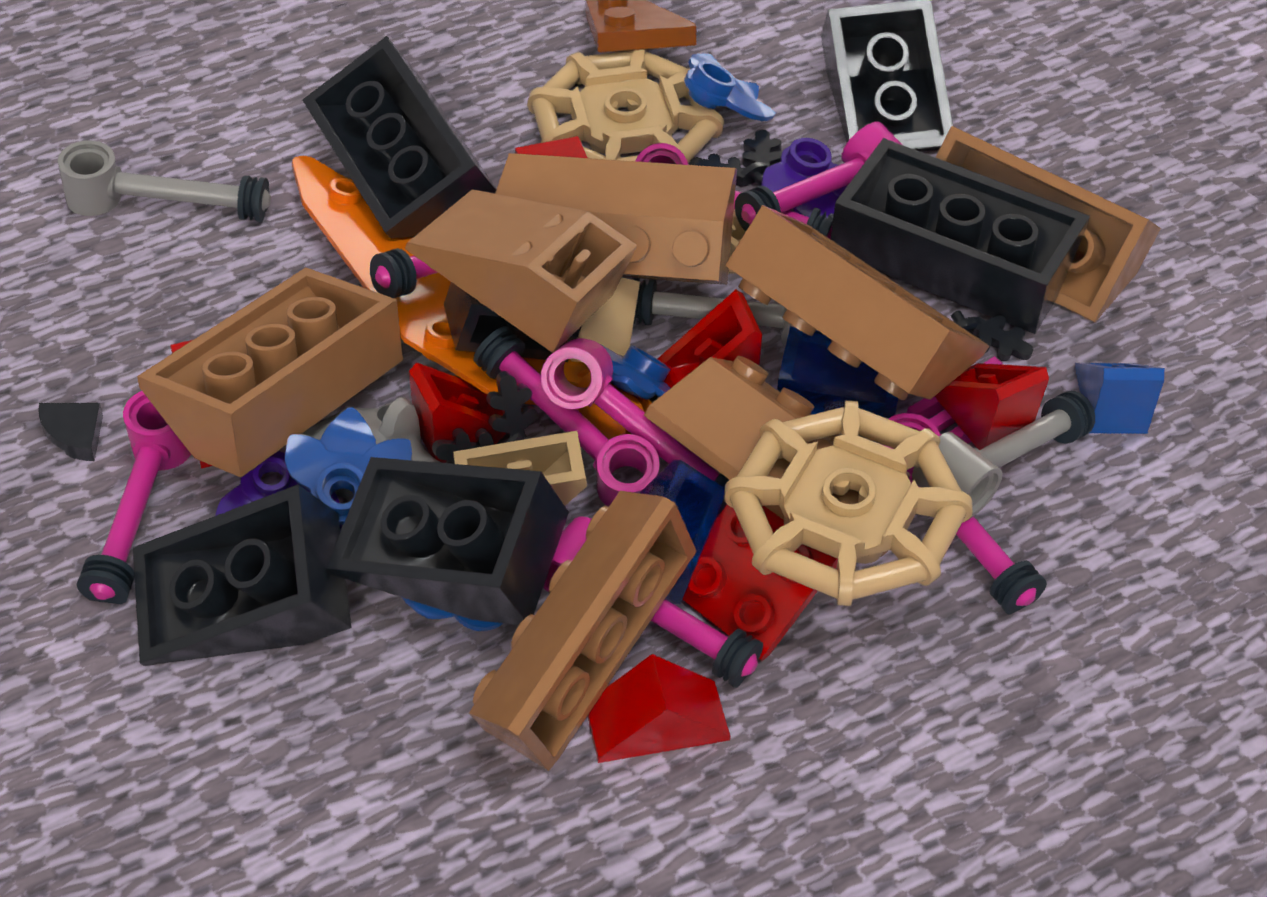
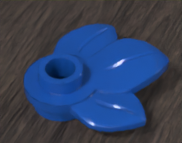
(715, 86)
(639, 373)
(339, 458)

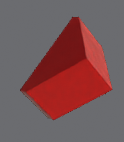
(721, 334)
(994, 400)
(447, 404)
(656, 711)

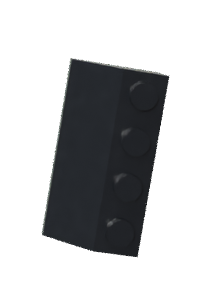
(395, 141)
(958, 234)

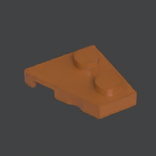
(636, 26)

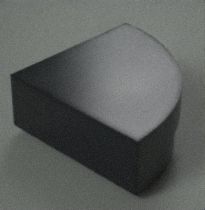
(73, 427)

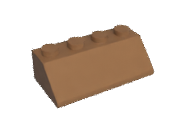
(670, 211)
(1112, 242)
(853, 306)
(274, 368)
(721, 413)
(584, 626)

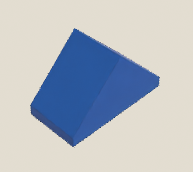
(1121, 395)

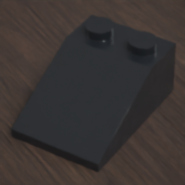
(888, 71)
(452, 536)
(241, 581)

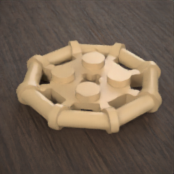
(618, 82)
(848, 530)

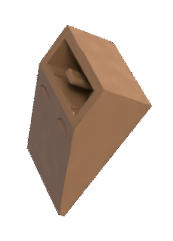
(527, 261)

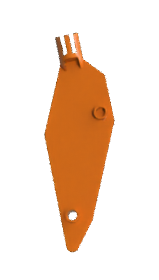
(423, 323)

